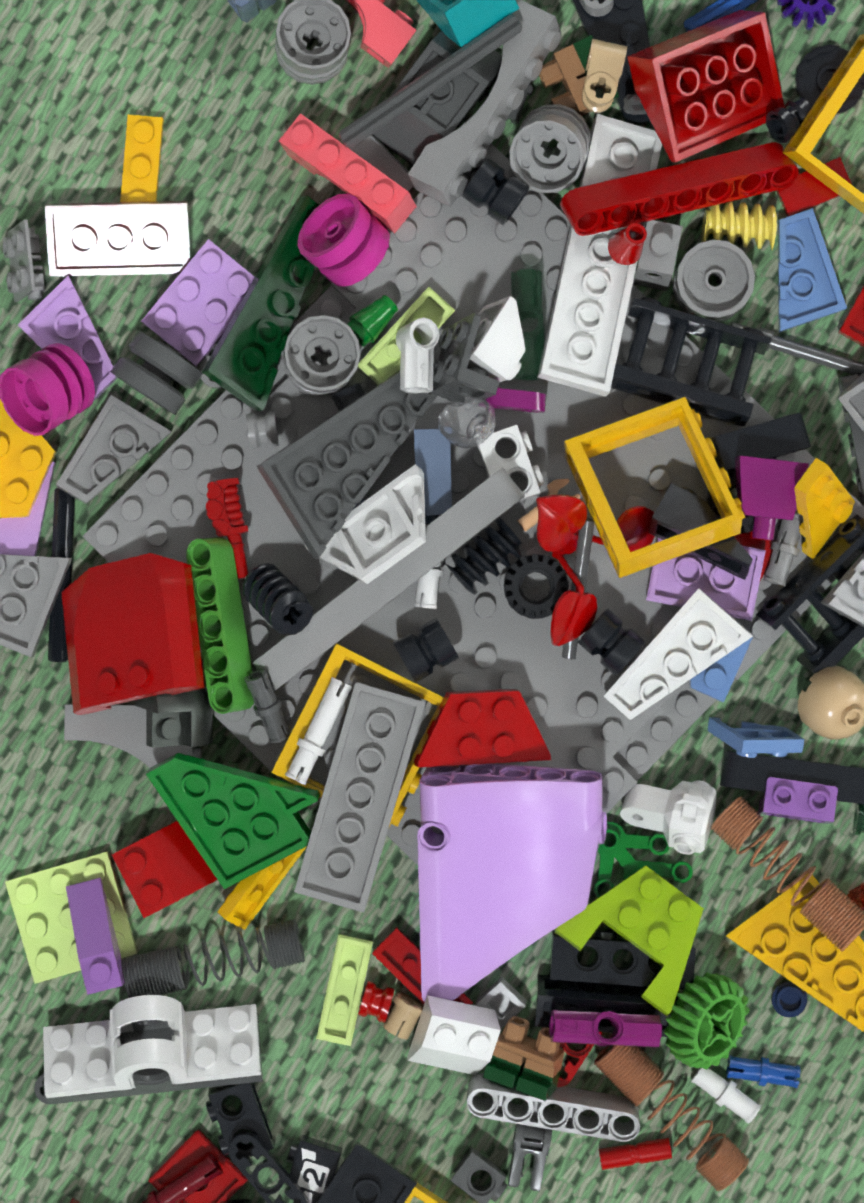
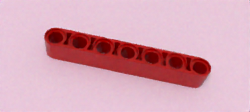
(678, 188)

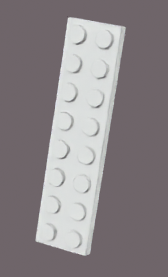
(591, 286)

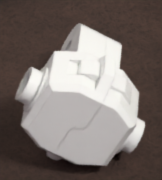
(679, 813)

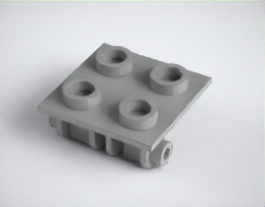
(19, 247)

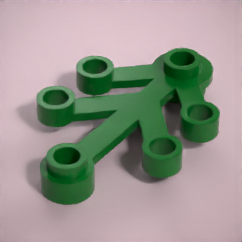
(629, 864)

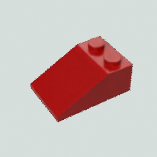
(162, 868)

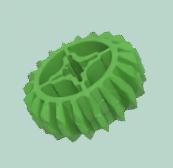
(706, 1020)

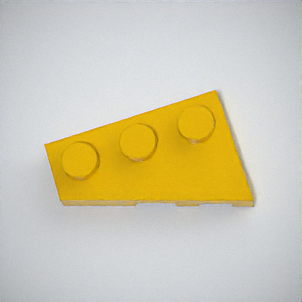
(822, 504)

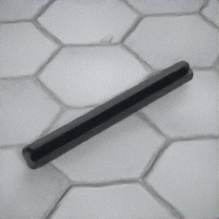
(61, 547)

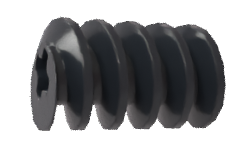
(485, 556)
(277, 599)

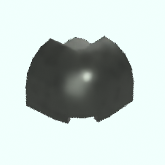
(178, 719)

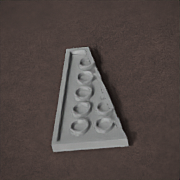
(27, 598)

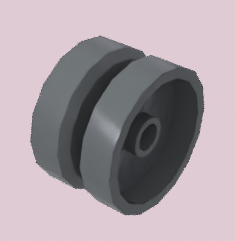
(158, 370)

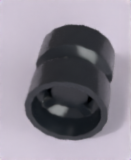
(495, 191)
(611, 642)
(426, 650)

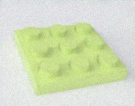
(45, 915)

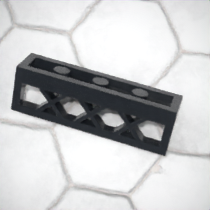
(574, 997)

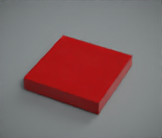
(192, 1152)

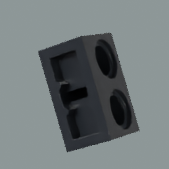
(249, 1117)

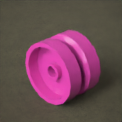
(343, 240)

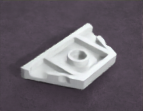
(381, 529)

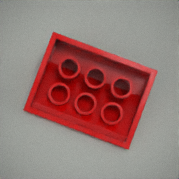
(708, 83)

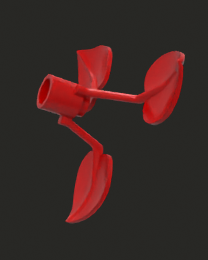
(557, 532)

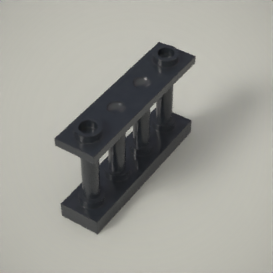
(665, 387)
(842, 632)

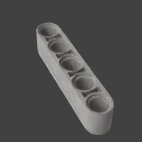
(566, 1119)

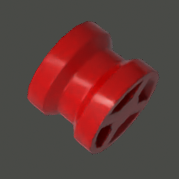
(376, 1001)

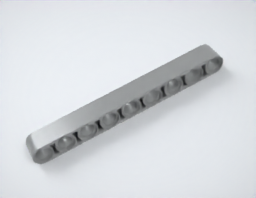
(364, 600)

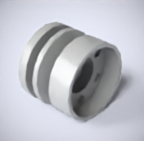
(307, 21)
(546, 167)
(329, 336)

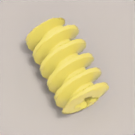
(740, 224)

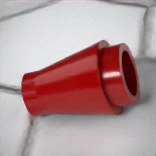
(627, 245)

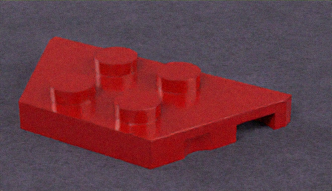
(482, 730)

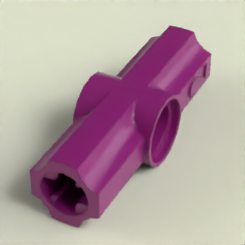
(583, 1028)

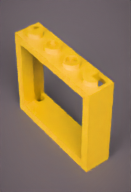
(820, 118)
(635, 428)
(338, 656)

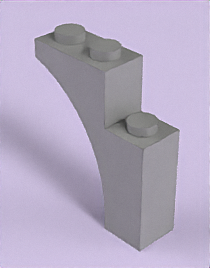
(122, 728)

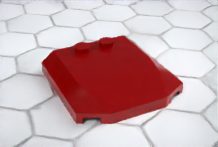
(131, 632)

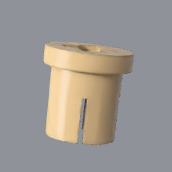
(403, 1015)

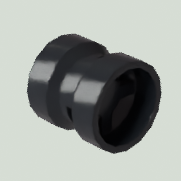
(785, 121)

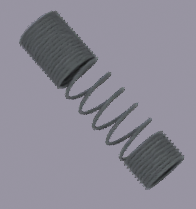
(160, 971)

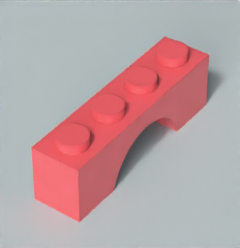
(383, 30)
(351, 173)

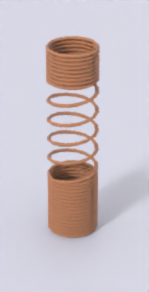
(827, 909)
(637, 1077)

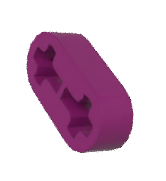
(518, 400)

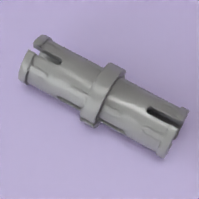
(784, 551)

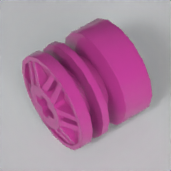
(46, 389)

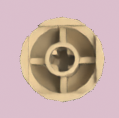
(833, 703)

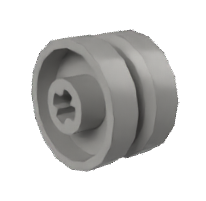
(733, 275)

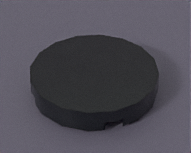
(811, 80)

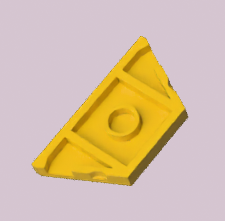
(23, 467)

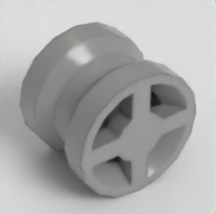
(262, 430)

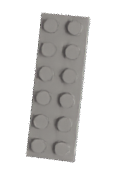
(359, 797)

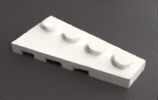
(683, 648)

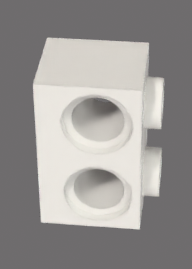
(517, 463)

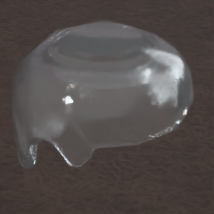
(467, 423)

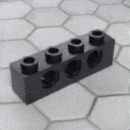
(602, 970)

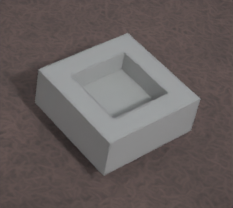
(503, 999)

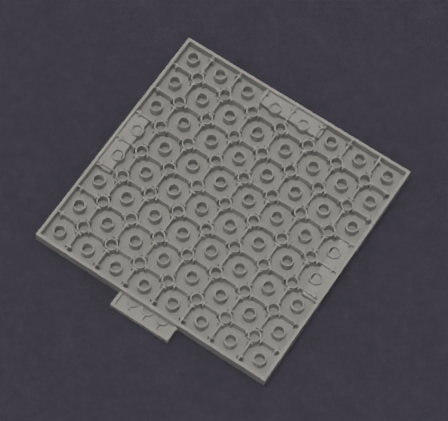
(469, 266)

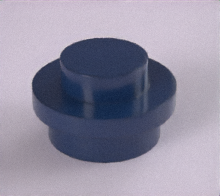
(788, 999)

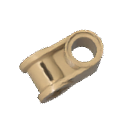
(603, 70)

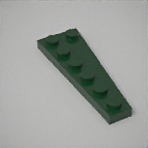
(259, 329)

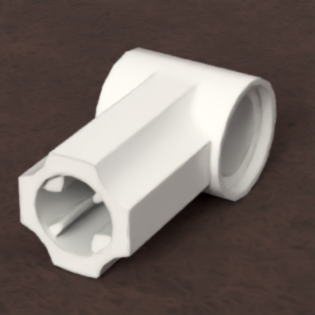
(417, 358)

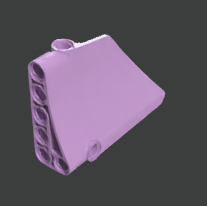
(505, 869)

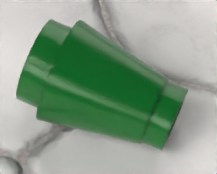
(372, 319)

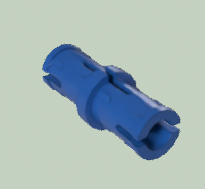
(763, 1071)

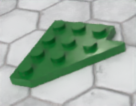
(233, 815)

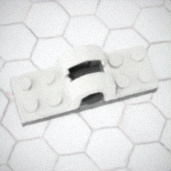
(151, 1049)

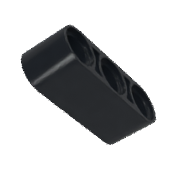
(762, 440)

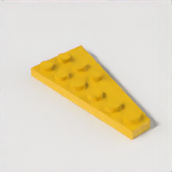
(804, 956)

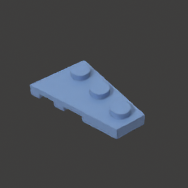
(805, 273)

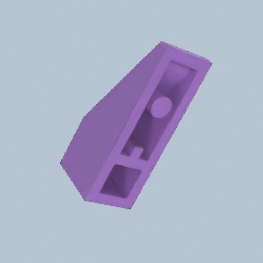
(95, 936)

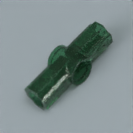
(528, 293)

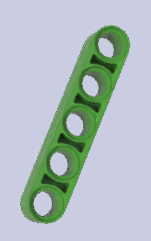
(220, 624)

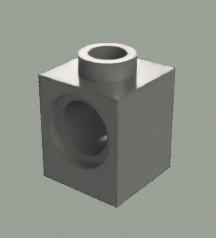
(471, 1163)

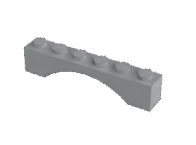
(449, 162)

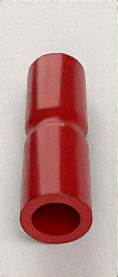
(639, 1153)

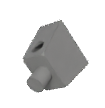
(658, 255)

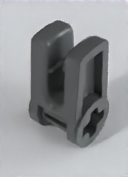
(526, 1141)

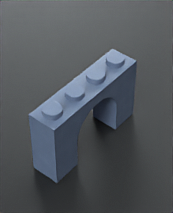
(434, 458)

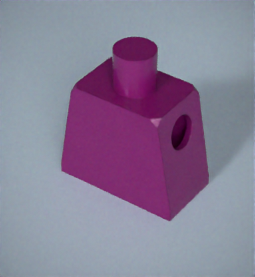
(767, 491)

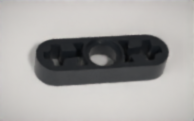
(260, 1149)

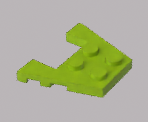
(651, 918)

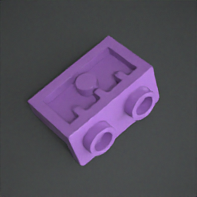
(799, 800)

